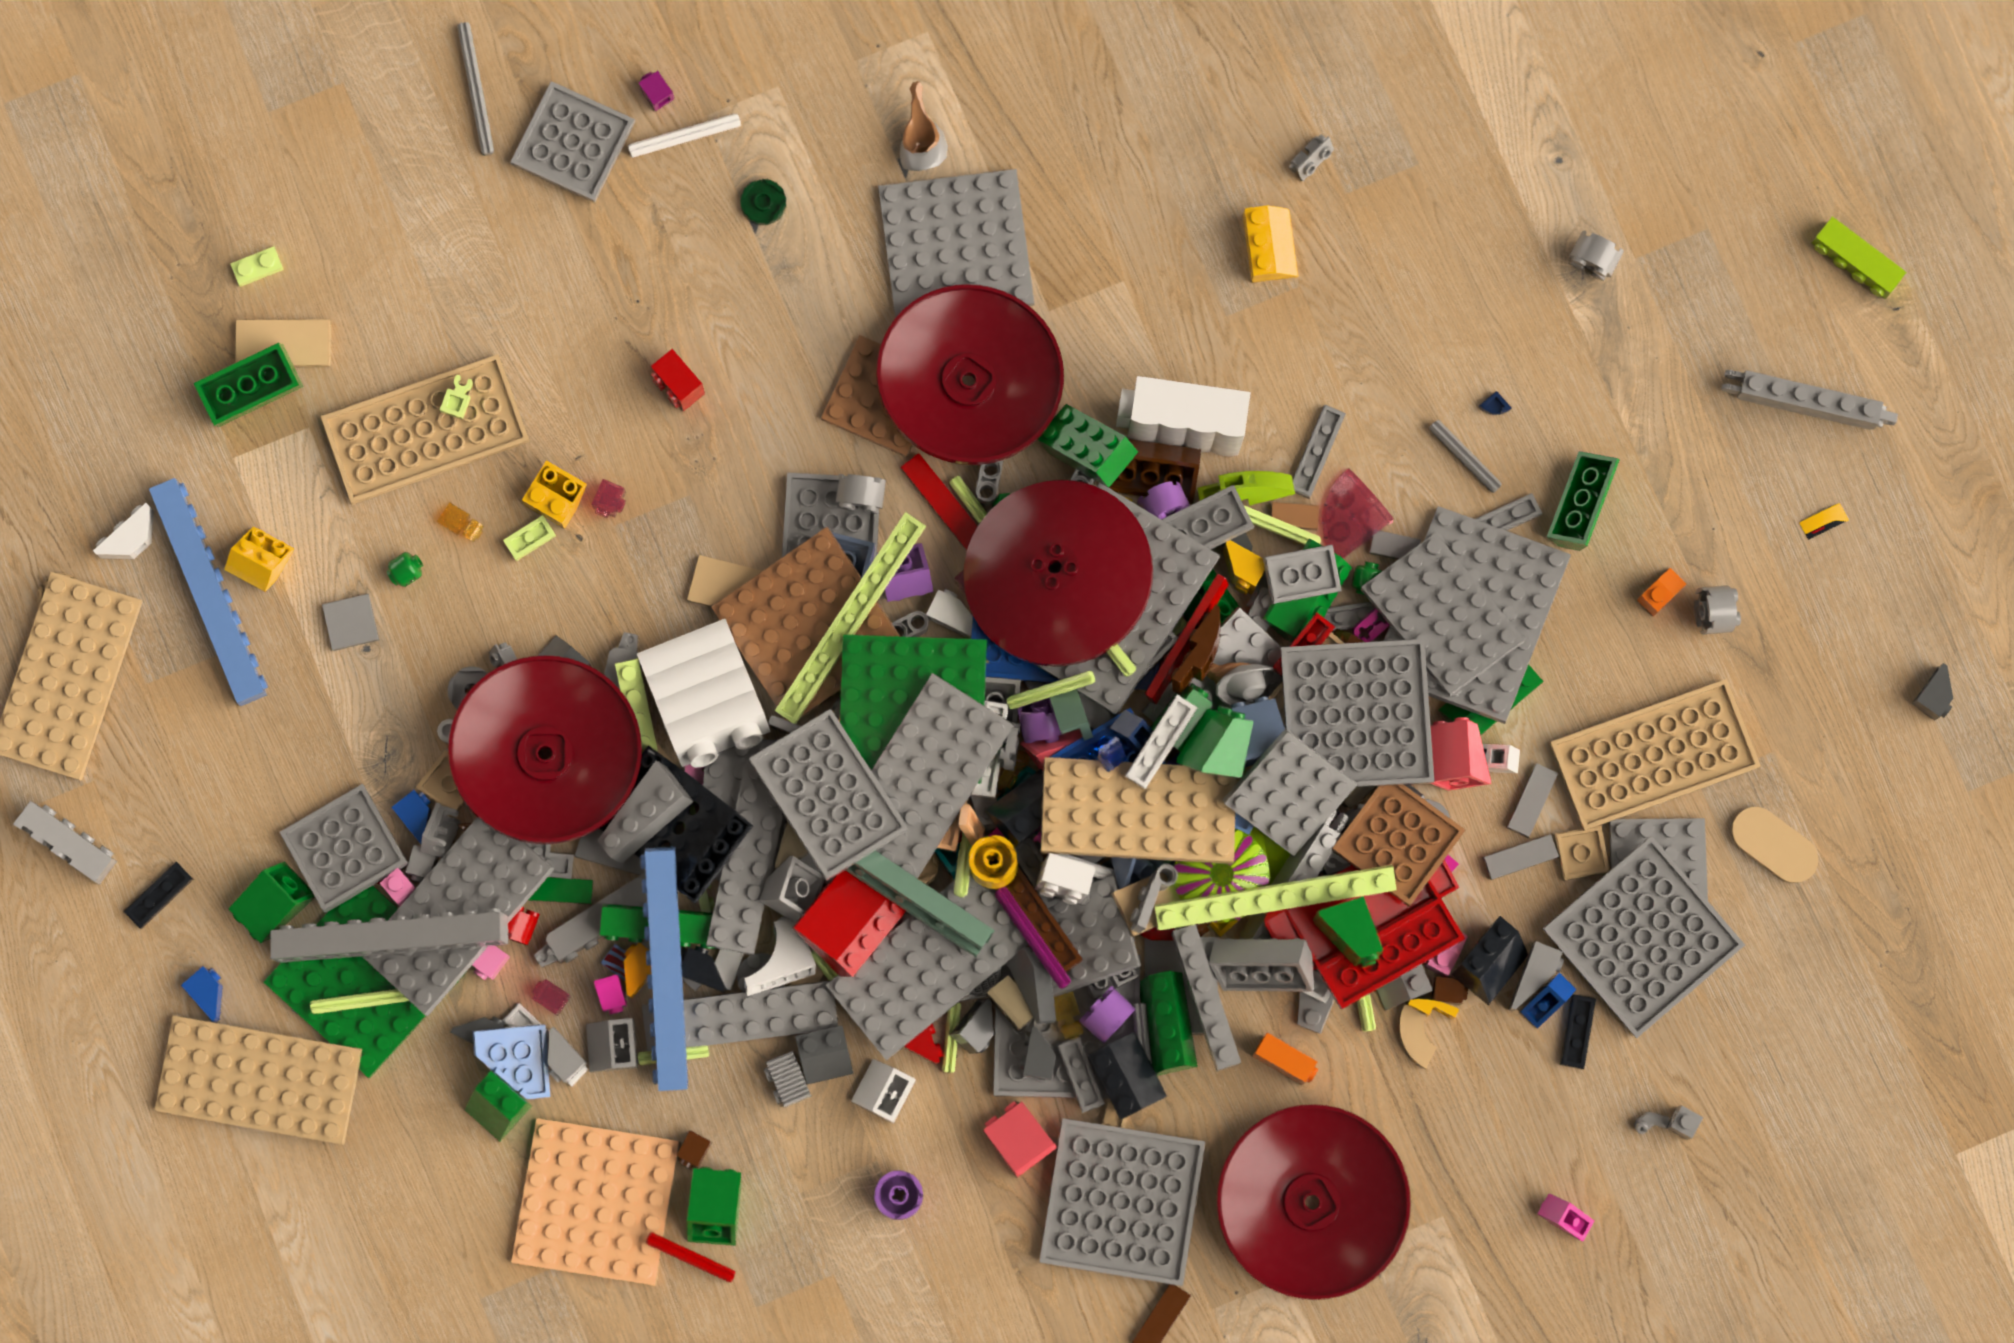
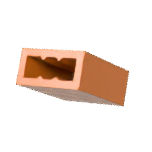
(1285, 1059)

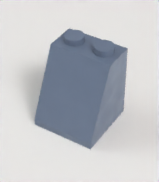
(1265, 728)

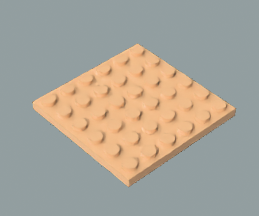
(595, 1201)

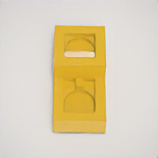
(1425, 1006)

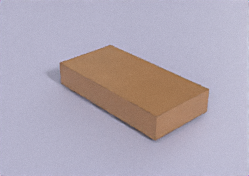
(1296, 514)

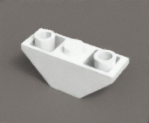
(129, 536)

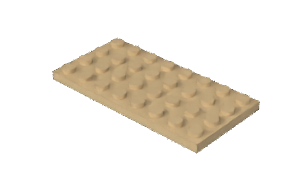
(408, 439)
(66, 675)
(1655, 754)
(1111, 816)
(258, 1080)

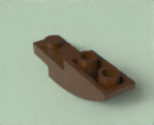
(1202, 652)

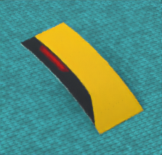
(1823, 521)

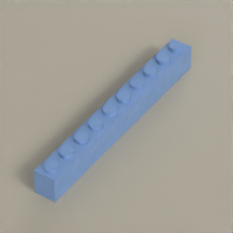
(208, 591)
(665, 968)

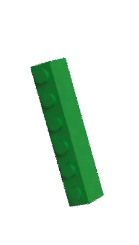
(630, 923)

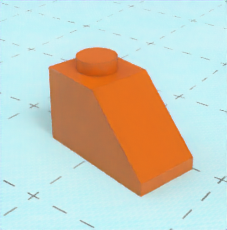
(1661, 592)

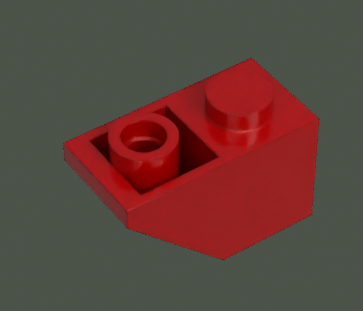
(924, 1045)

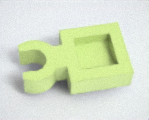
(456, 401)

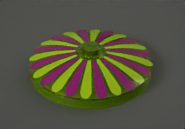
(1207, 879)

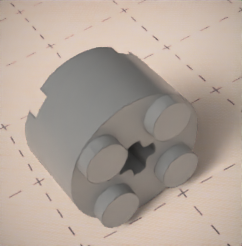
(1596, 255)
(860, 492)
(1716, 609)

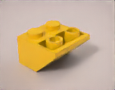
(554, 494)
(258, 558)

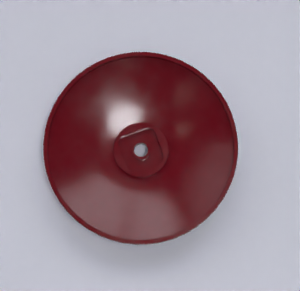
(979, 336)
(1067, 613)
(553, 707)
(1359, 1195)

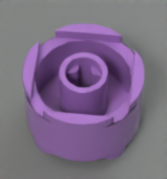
(1164, 500)
(1038, 722)
(1107, 1014)
(885, 1191)

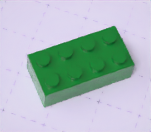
(248, 384)
(1087, 445)

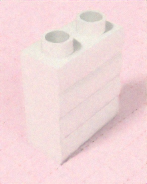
(1185, 415)
(704, 694)

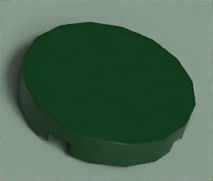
(763, 202)

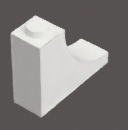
(788, 963)

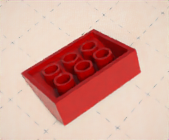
(847, 923)

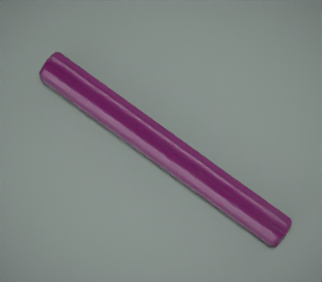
(1032, 937)

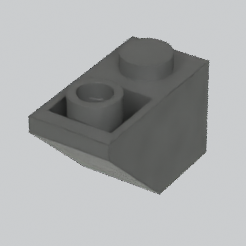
(1040, 1057)

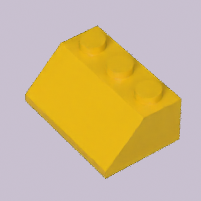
(1269, 243)

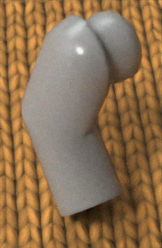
(1648, 1120)

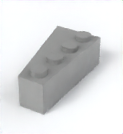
(644, 813)
(65, 842)

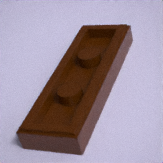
(1163, 1315)

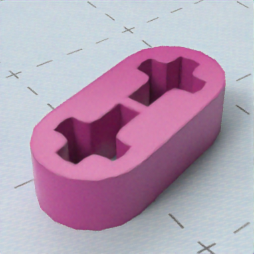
(1368, 620)

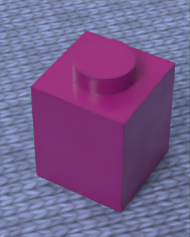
(656, 90)

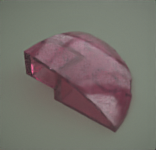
(1352, 515)

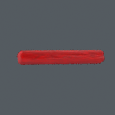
(690, 1257)

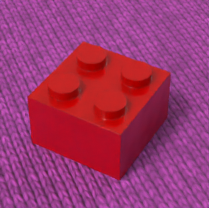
(677, 379)

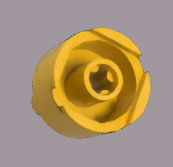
(993, 875)

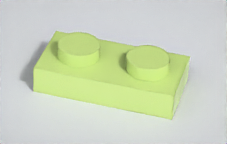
(257, 266)
(529, 538)

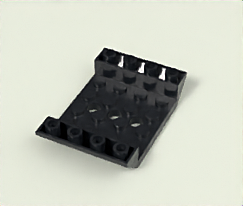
(708, 836)

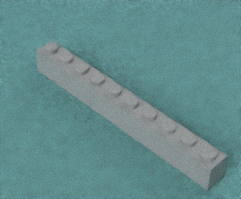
(389, 937)

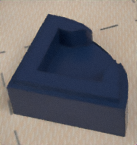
(1495, 405)

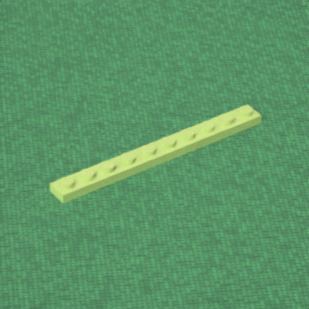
(850, 617)
(1275, 897)

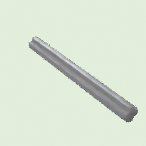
(475, 88)

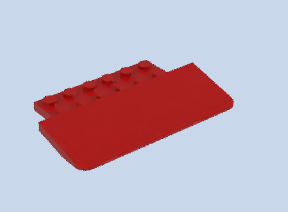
(1406, 935)

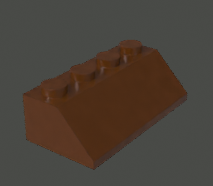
(1159, 464)

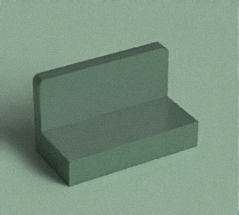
(1071, 713)

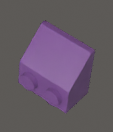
(911, 577)

